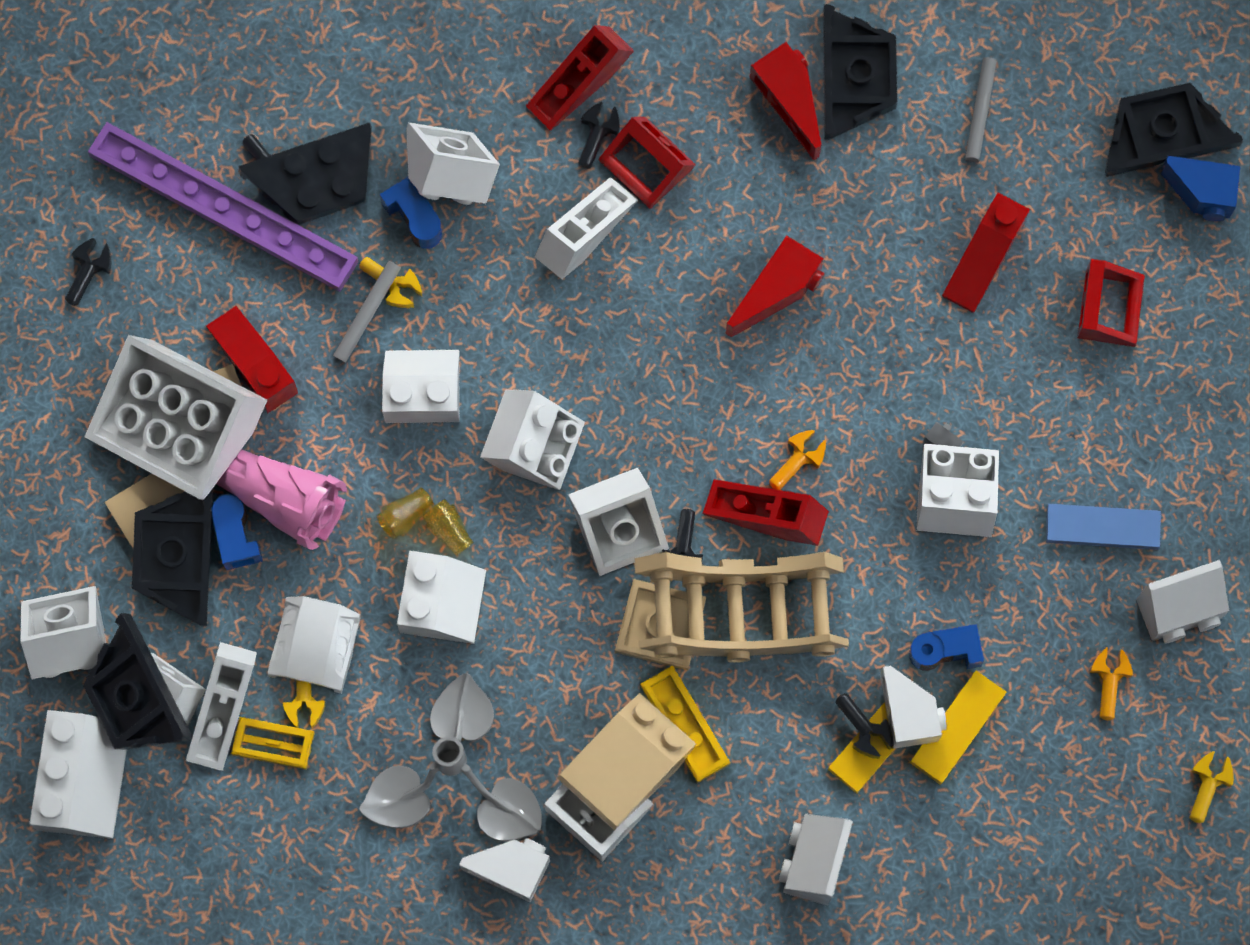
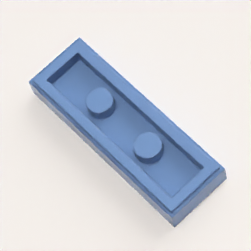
(1103, 526)

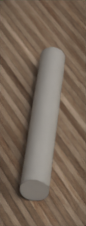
(980, 110)
(367, 311)

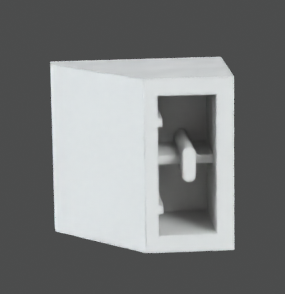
(532, 438)
(958, 490)
(587, 825)

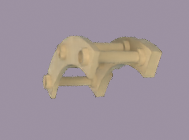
(733, 573)

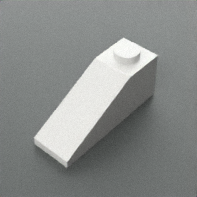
(584, 228)
(221, 706)

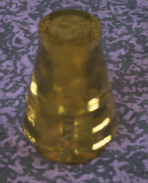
(402, 514)
(447, 526)

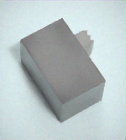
(942, 436)

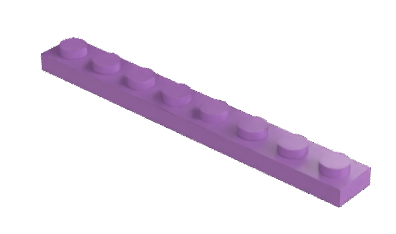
(223, 206)

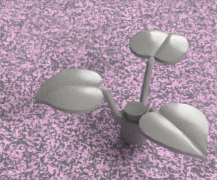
(460, 712)

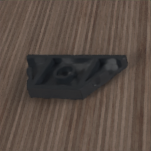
(857, 72)
(1165, 124)
(315, 175)
(174, 554)
(132, 693)

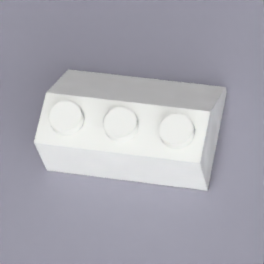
(77, 777)

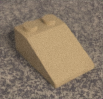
(627, 761)

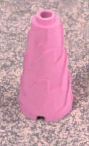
(287, 496)

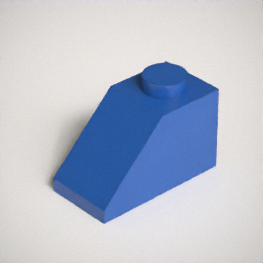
(1204, 185)

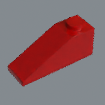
(580, 75)
(786, 85)
(986, 252)
(780, 284)
(253, 358)
(767, 511)

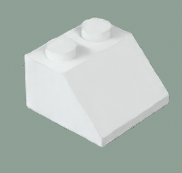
(449, 164)
(421, 386)
(619, 521)
(440, 598)
(1184, 602)
(62, 632)
(816, 857)

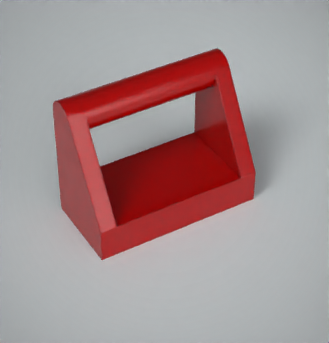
(657, 145)
(1088, 323)

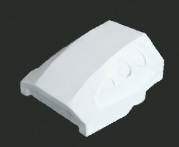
(315, 642)

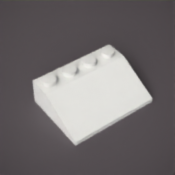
(173, 416)

